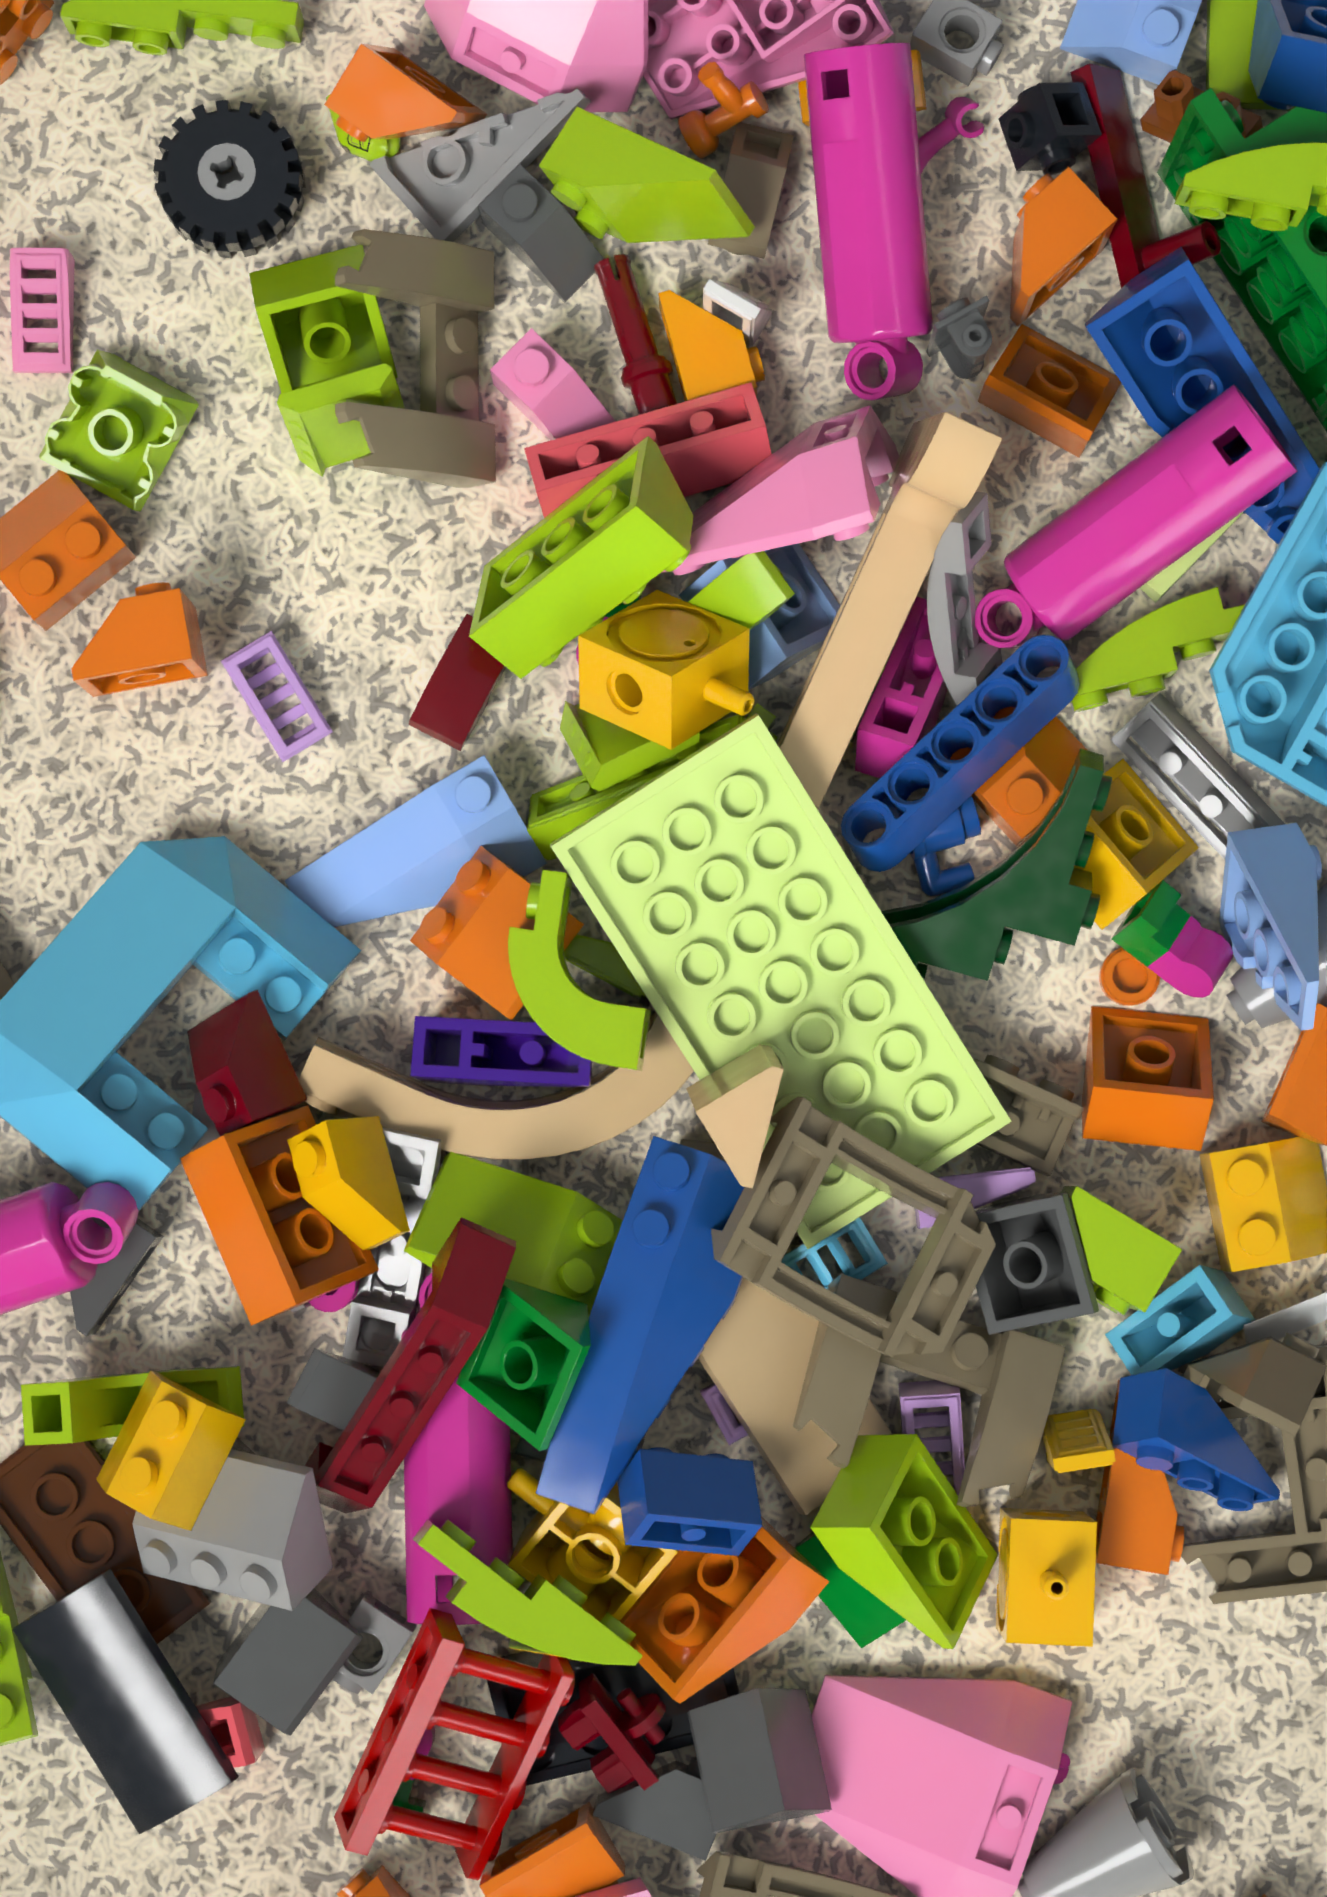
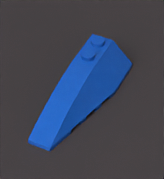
(1182, 353)
(647, 1320)

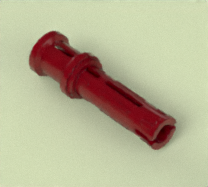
(645, 369)

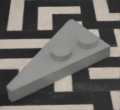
(456, 172)

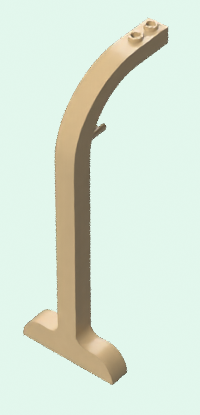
(929, 484)

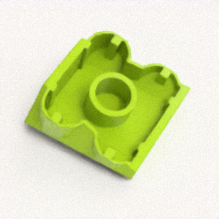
(313, 421)
(117, 427)
(609, 751)

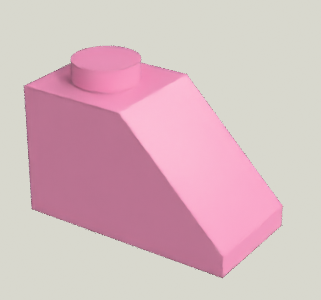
(547, 389)

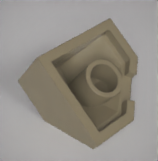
(1264, 1378)

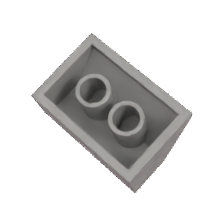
(252, 1539)

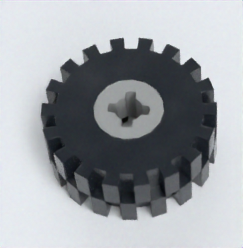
(242, 205)

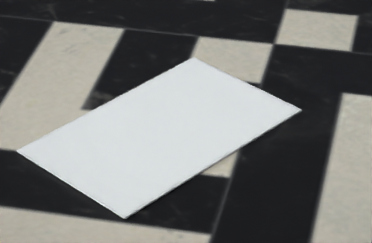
(1288, 1320)

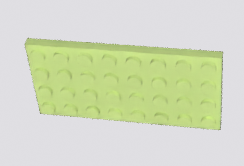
(766, 936)

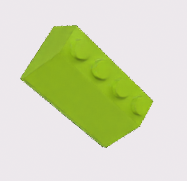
(583, 561)

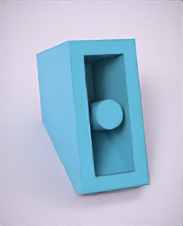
(1181, 1323)

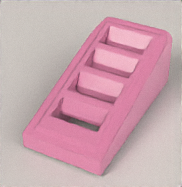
(20, 287)

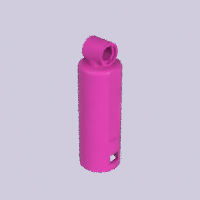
(870, 211)
(1137, 522)
(54, 1243)
(458, 1475)

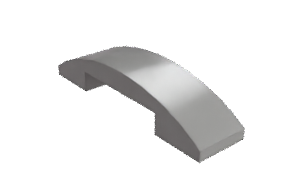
(952, 605)
(390, 1296)

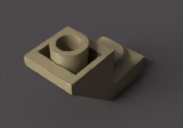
(756, 180)

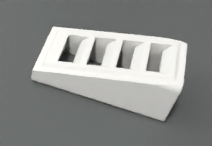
(736, 309)

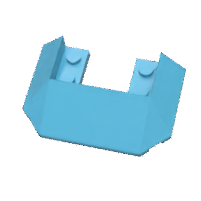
(1275, 658)
(113, 966)

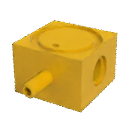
(664, 669)
(584, 1550)
(1046, 1577)

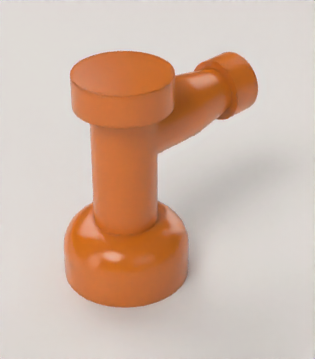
(702, 130)

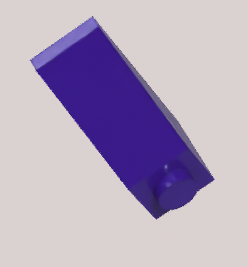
(493, 1054)

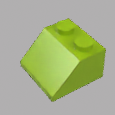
(315, 326)
(1121, 1255)

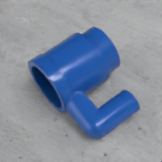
(952, 832)

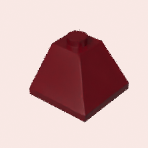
(242, 1066)

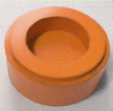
(1127, 979)

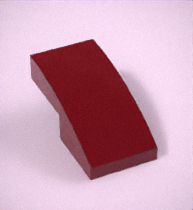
(457, 690)

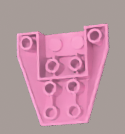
(748, 41)
(550, 45)
(799, 493)
(940, 1775)

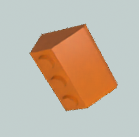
(265, 1230)

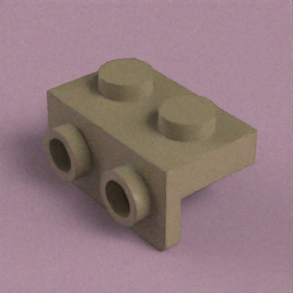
(1038, 1114)

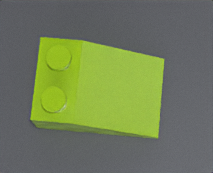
(638, 186)
(557, 1231)
(903, 1535)

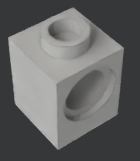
(958, 15)
(391, 1630)

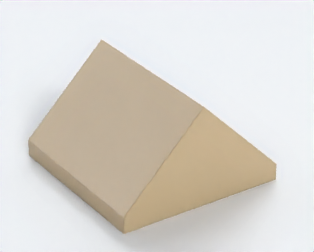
(738, 1108)

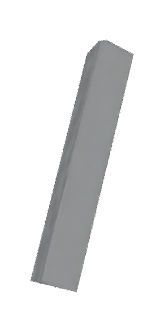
(1196, 770)

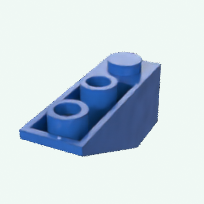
(1185, 1434)

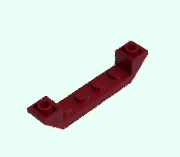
(419, 1372)

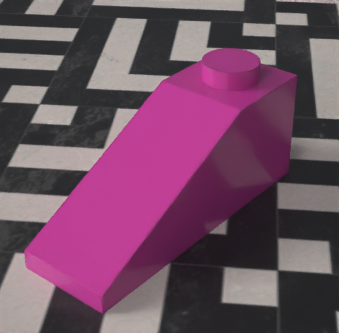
(905, 698)

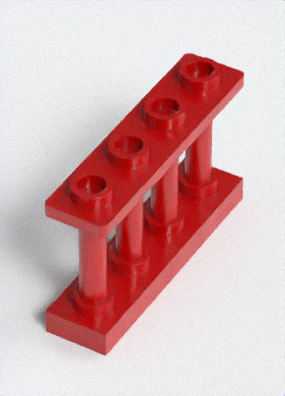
(417, 1706)

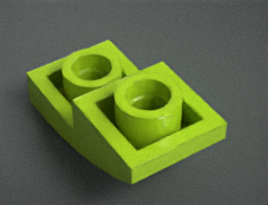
(746, 591)

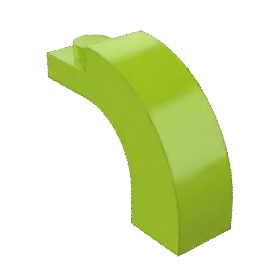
(567, 1014)
(99, 1405)

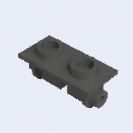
(962, 337)

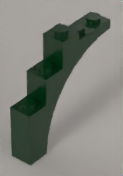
(1028, 891)

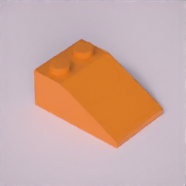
(719, 1610)

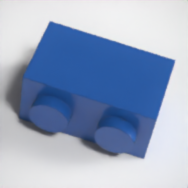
(689, 1502)

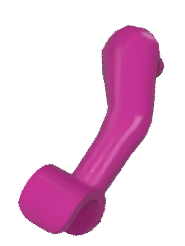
(949, 129)

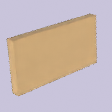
(760, 1369)

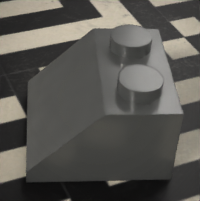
(1036, 1265)

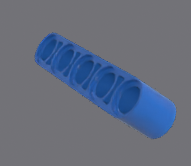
(968, 726)

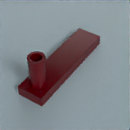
(1124, 184)

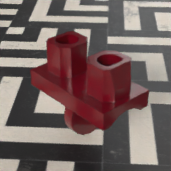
(628, 1752)

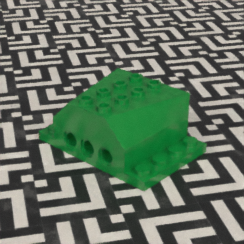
(1272, 272)

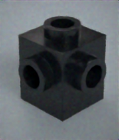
(1049, 127)

